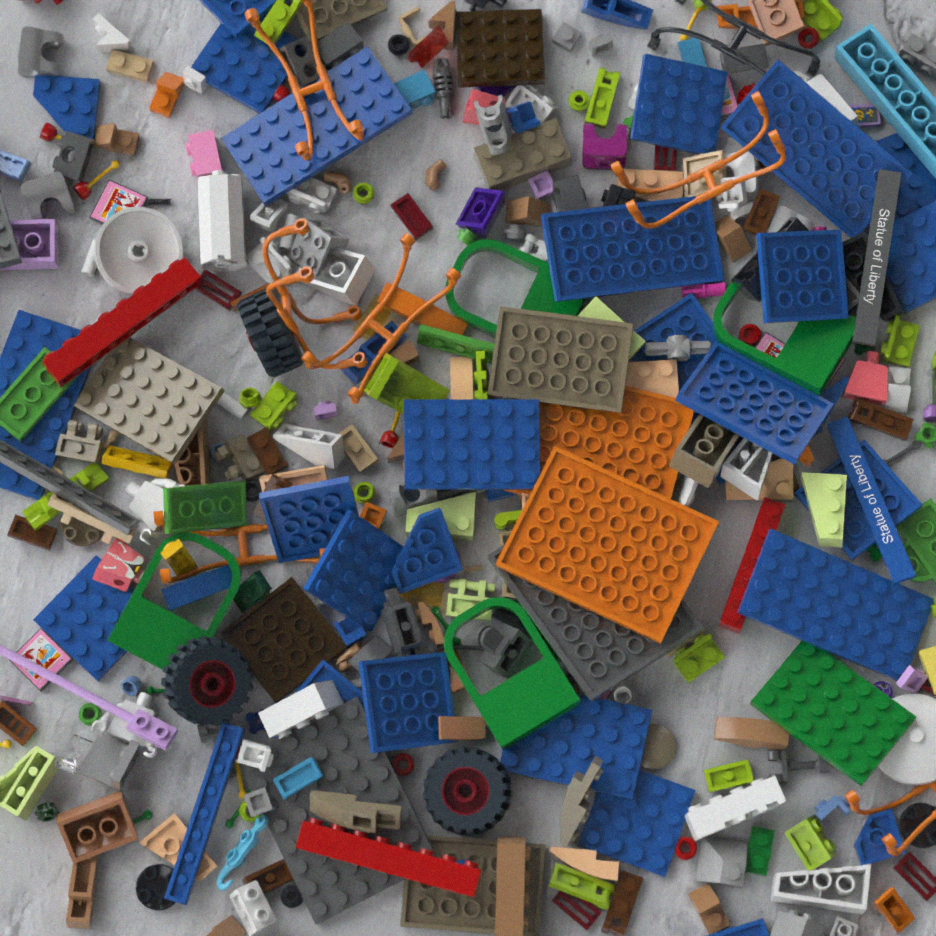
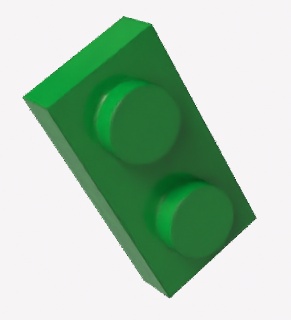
(759, 850)

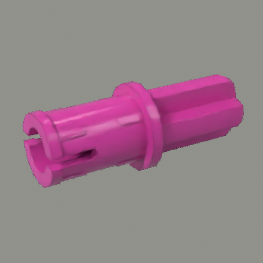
(704, 290)

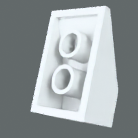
(343, 275)

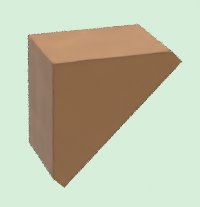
(526, 211)
(732, 238)

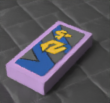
(867, 115)

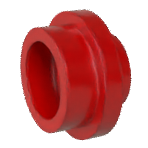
(802, 38)
(403, 757)
(691, 843)

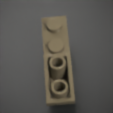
(575, 802)
(352, 814)

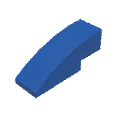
(619, 12)
(370, 349)
(197, 587)

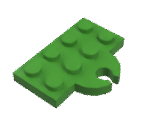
(920, 541)

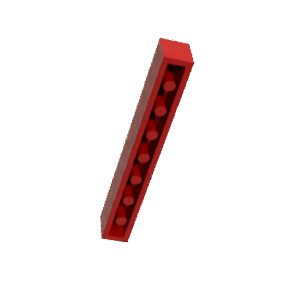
(121, 322)
(389, 858)

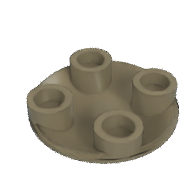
(80, 533)
(659, 747)

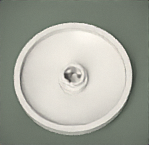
(136, 247)
(914, 755)

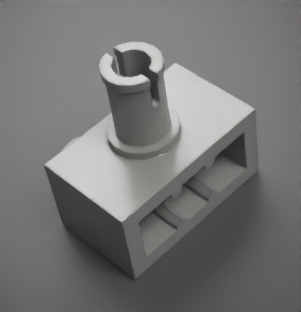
(796, 925)

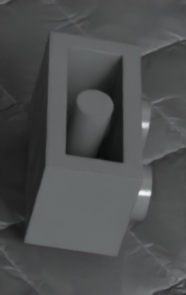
(339, 45)

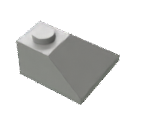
(721, 862)

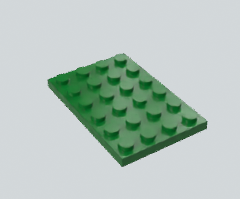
(833, 711)

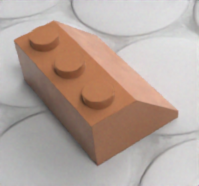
(97, 826)

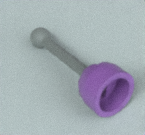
(930, 410)

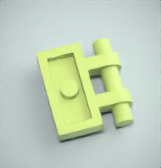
(460, 602)

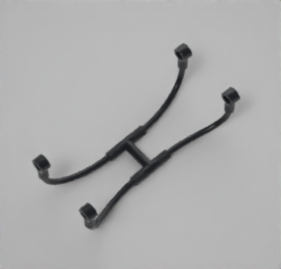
(731, 50)

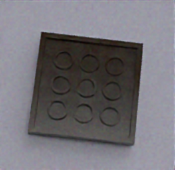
(500, 48)
(284, 639)

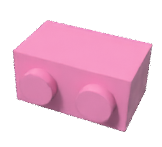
(204, 153)

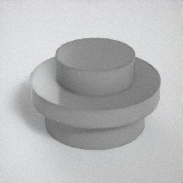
(515, 232)

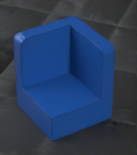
(522, 117)
(350, 632)

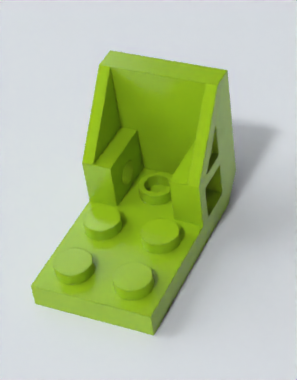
(399, 382)

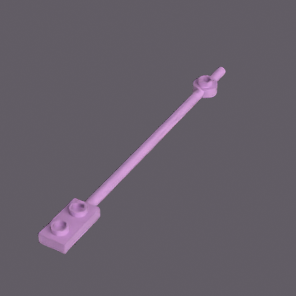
(140, 723)

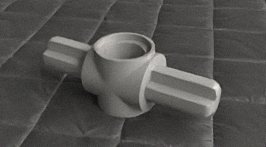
(677, 347)

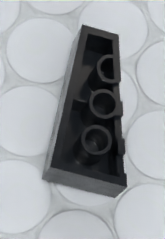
(854, 258)
(748, 278)

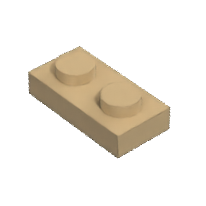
(130, 65)
(357, 449)

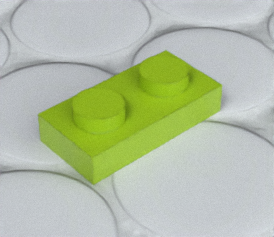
(728, 776)

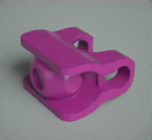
(601, 152)

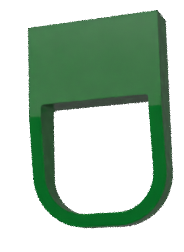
(538, 298)
(807, 356)
(156, 632)
(524, 700)

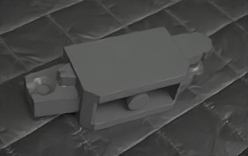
(400, 624)

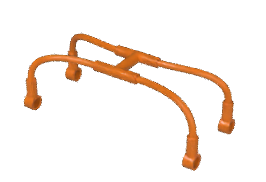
(355, 127)
(706, 173)
(289, 303)
(354, 393)
(244, 558)
(889, 840)

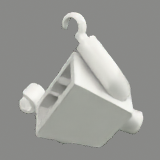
(145, 502)
(117, 726)

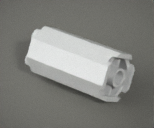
(221, 221)

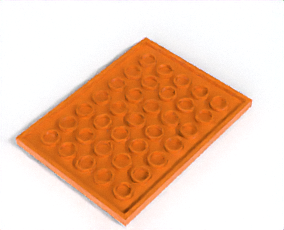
(628, 443)
(607, 544)

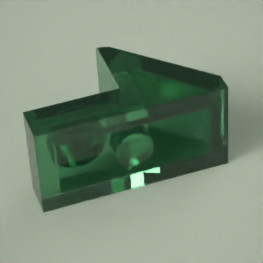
(252, 591)

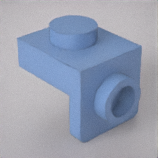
(826, 807)

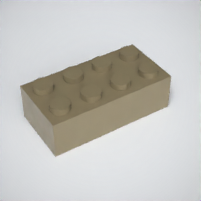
(528, 155)
(704, 450)

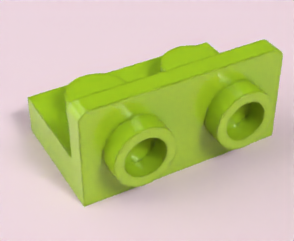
(822, 17)
(900, 342)
(274, 406)
(697, 658)
(811, 843)

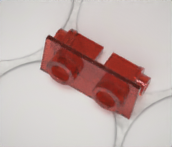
(428, 47)

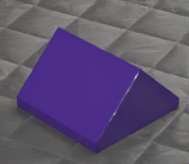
(481, 211)

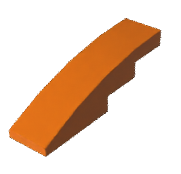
(406, 304)

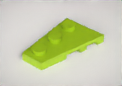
(481, 376)

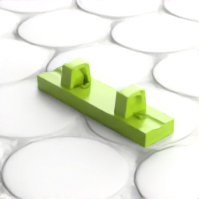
(41, 513)

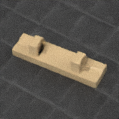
(71, 510)

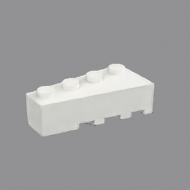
(735, 808)
(829, 889)

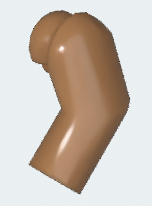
(431, 174)
(340, 179)
(342, 662)

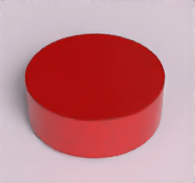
(750, 334)

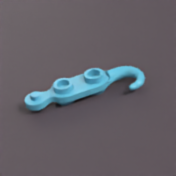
(236, 856)

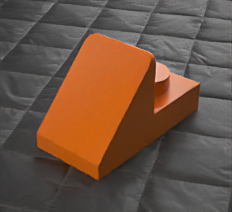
(168, 91)
(894, 910)

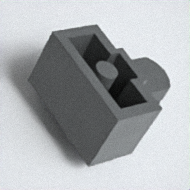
(502, 647)

